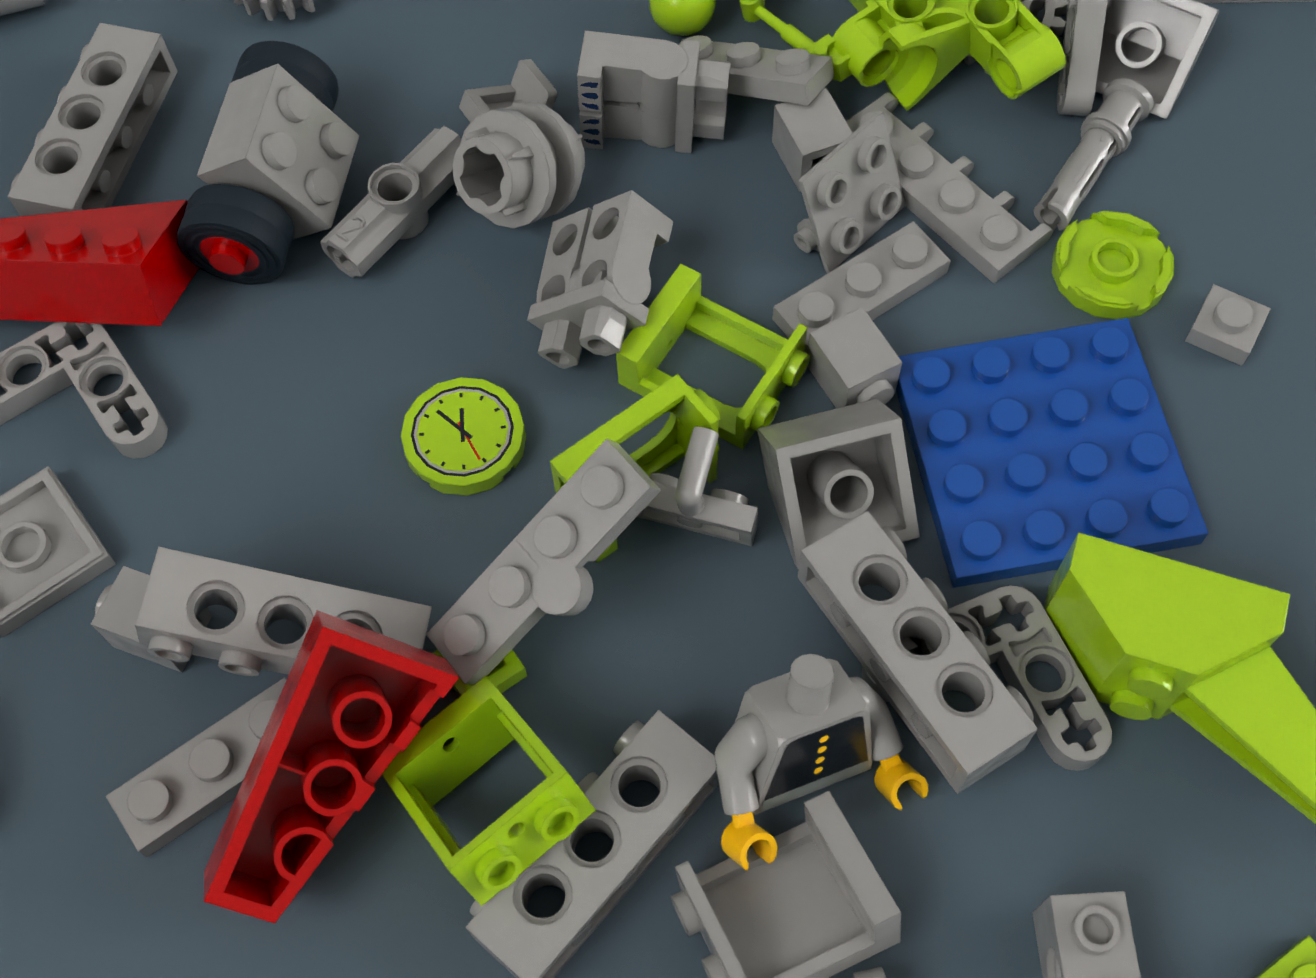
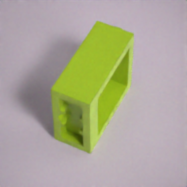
(428, 771)

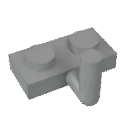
(685, 506)

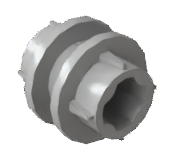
(519, 164)

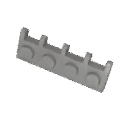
(951, 202)

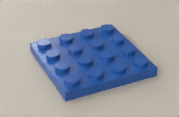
(1044, 443)

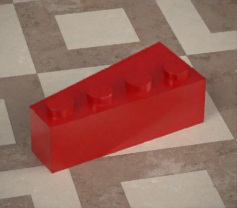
(94, 265)
(327, 743)

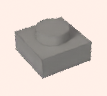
(1228, 325)

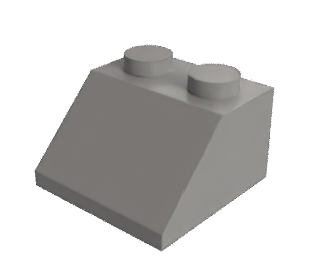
(1154, 45)
(837, 468)

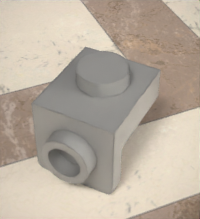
(527, 85)

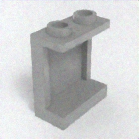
(798, 916)

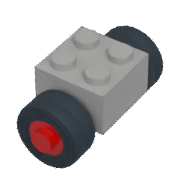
(268, 166)

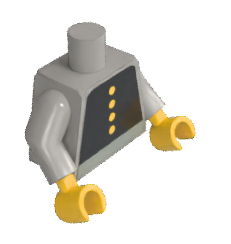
(800, 738)

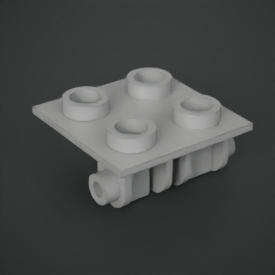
(850, 194)

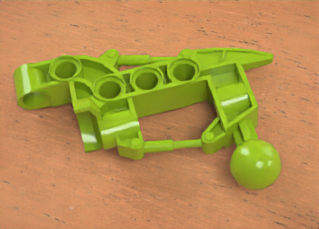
(908, 41)

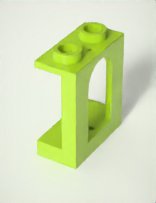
(681, 308)
(686, 410)

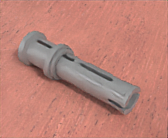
(1102, 137)

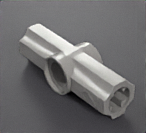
(395, 204)

